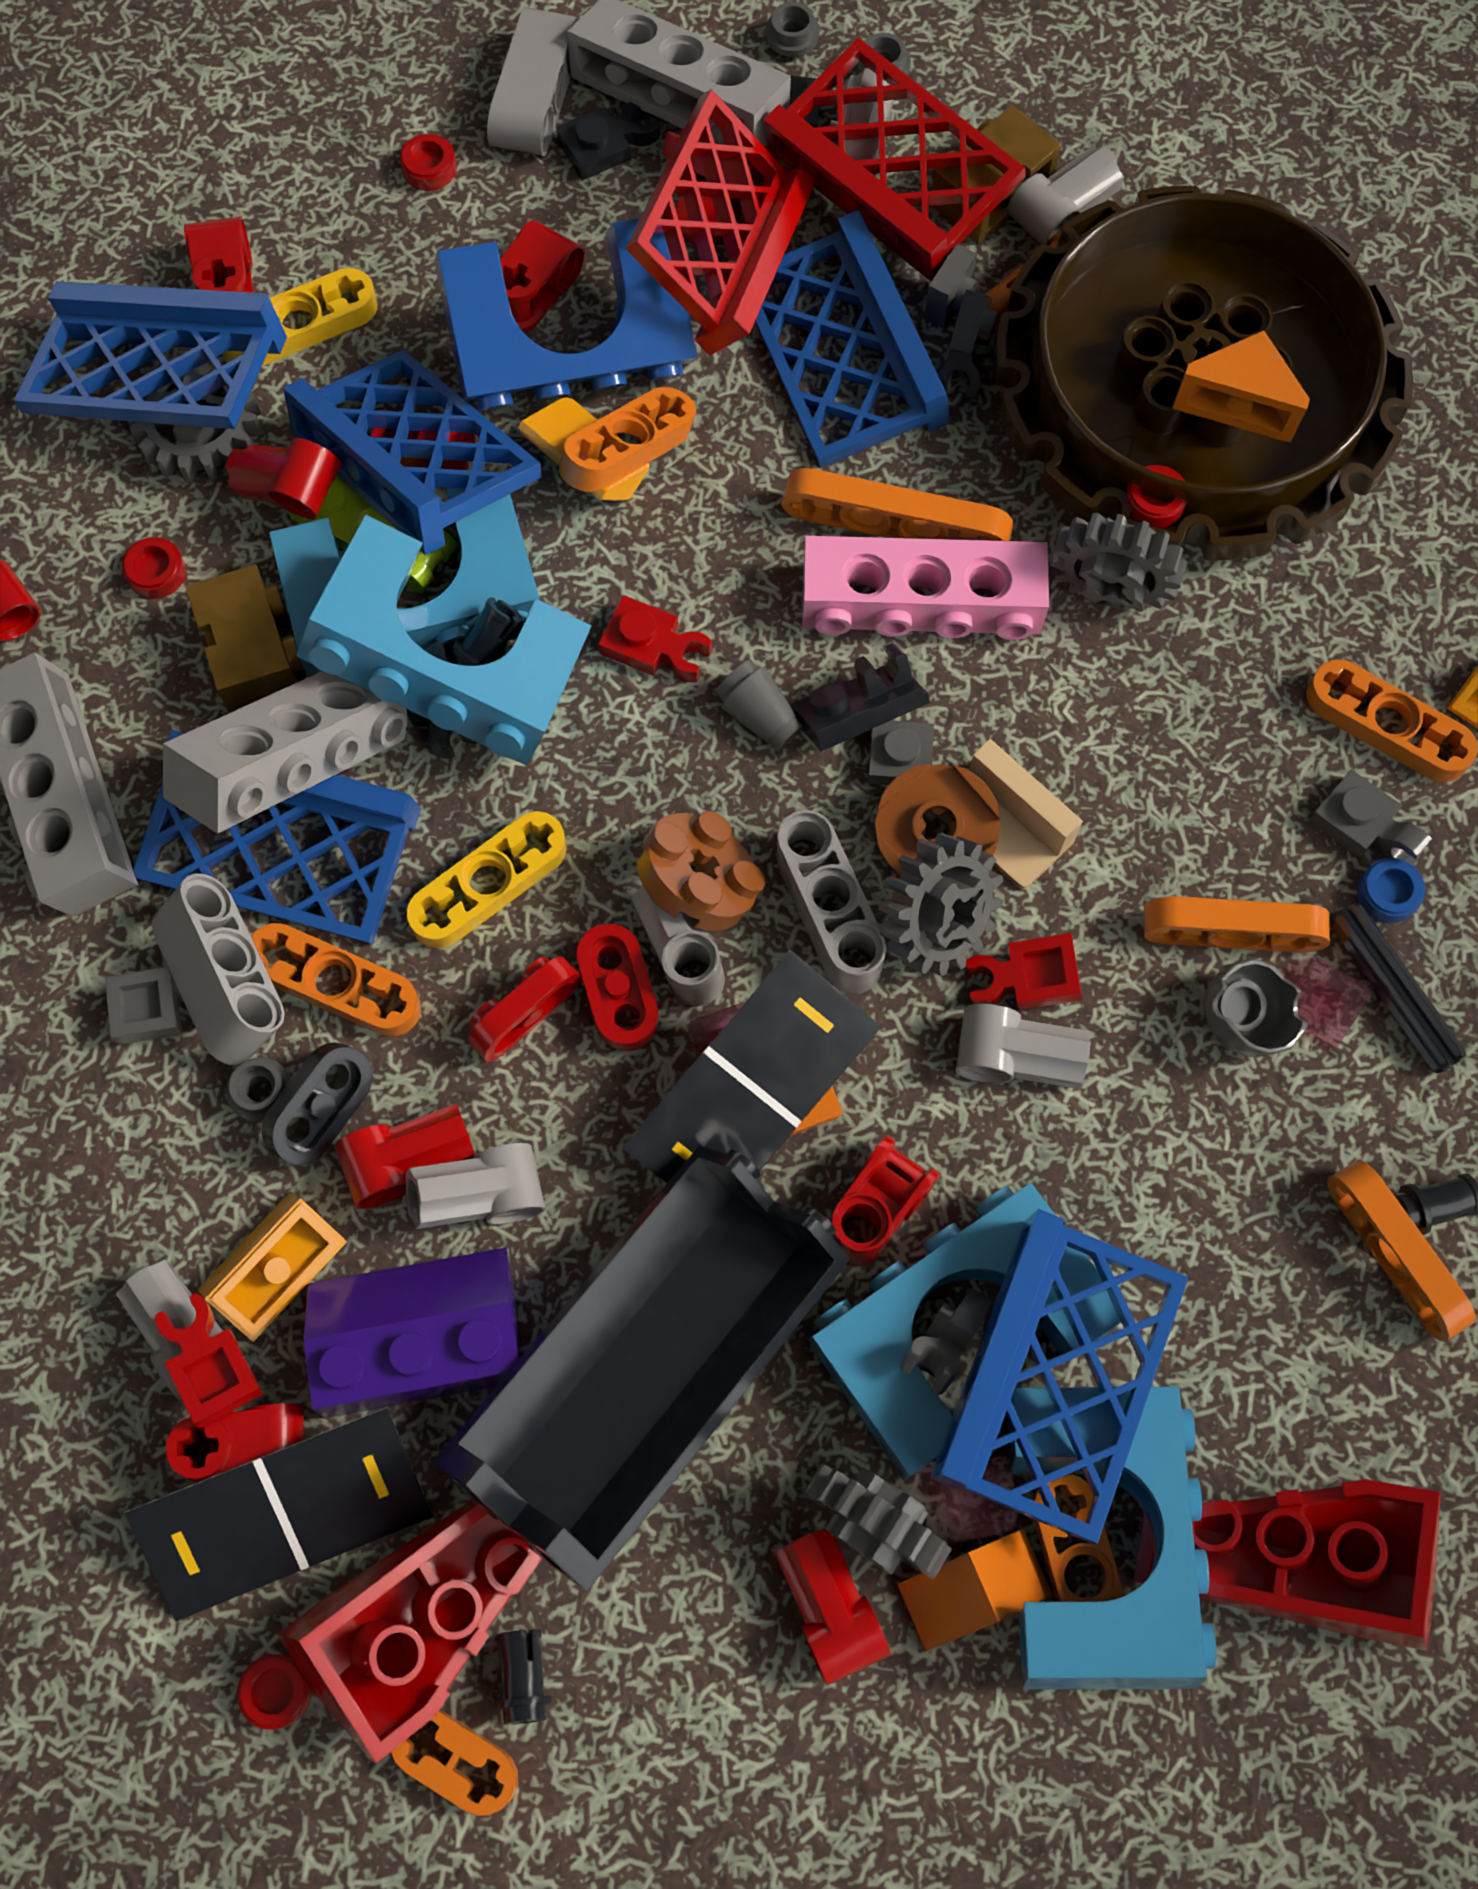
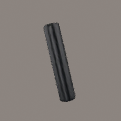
(1397, 988)

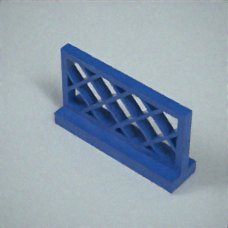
(156, 322)
(892, 335)
(373, 463)
(335, 798)
(1002, 1356)

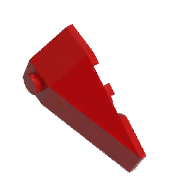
(1324, 1558)
(407, 1625)

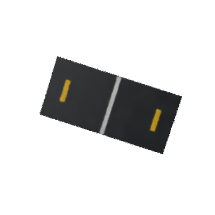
(758, 1072)
(279, 1514)

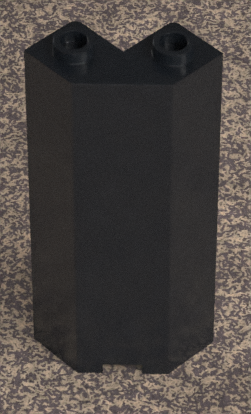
(643, 1363)

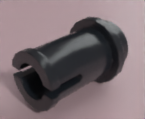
(487, 634)
(1439, 1201)
(521, 1677)

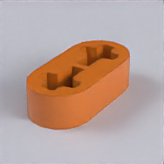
(449, 1781)

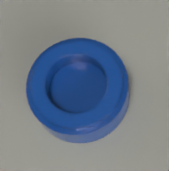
(1391, 890)

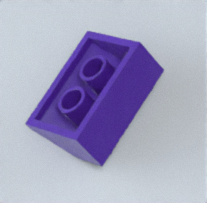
(411, 1333)

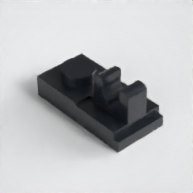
(862, 703)

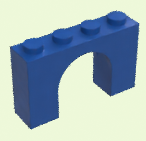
(501, 361)

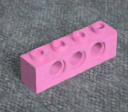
(948, 567)

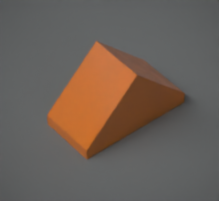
(1245, 388)
(974, 1590)

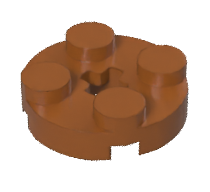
(939, 791)
(728, 875)

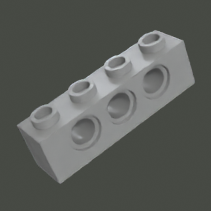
(670, 68)
(46, 744)
(276, 748)

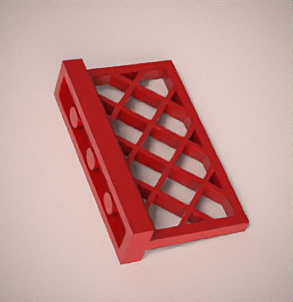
(852, 182)
(752, 248)

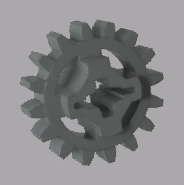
(195, 446)
(1118, 562)
(941, 904)
(877, 1521)

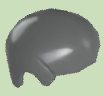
(1253, 1009)

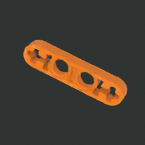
(889, 509)

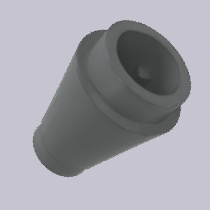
(759, 705)

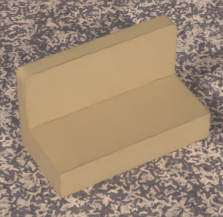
(1032, 820)

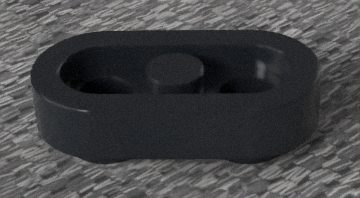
(319, 1106)

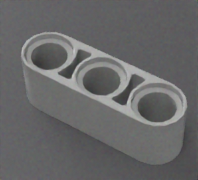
(531, 83)
(823, 874)
(217, 969)

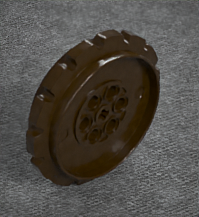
(1178, 284)

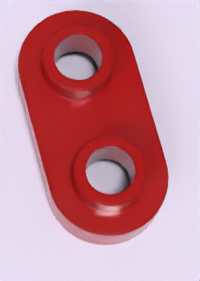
(618, 989)
(505, 1022)

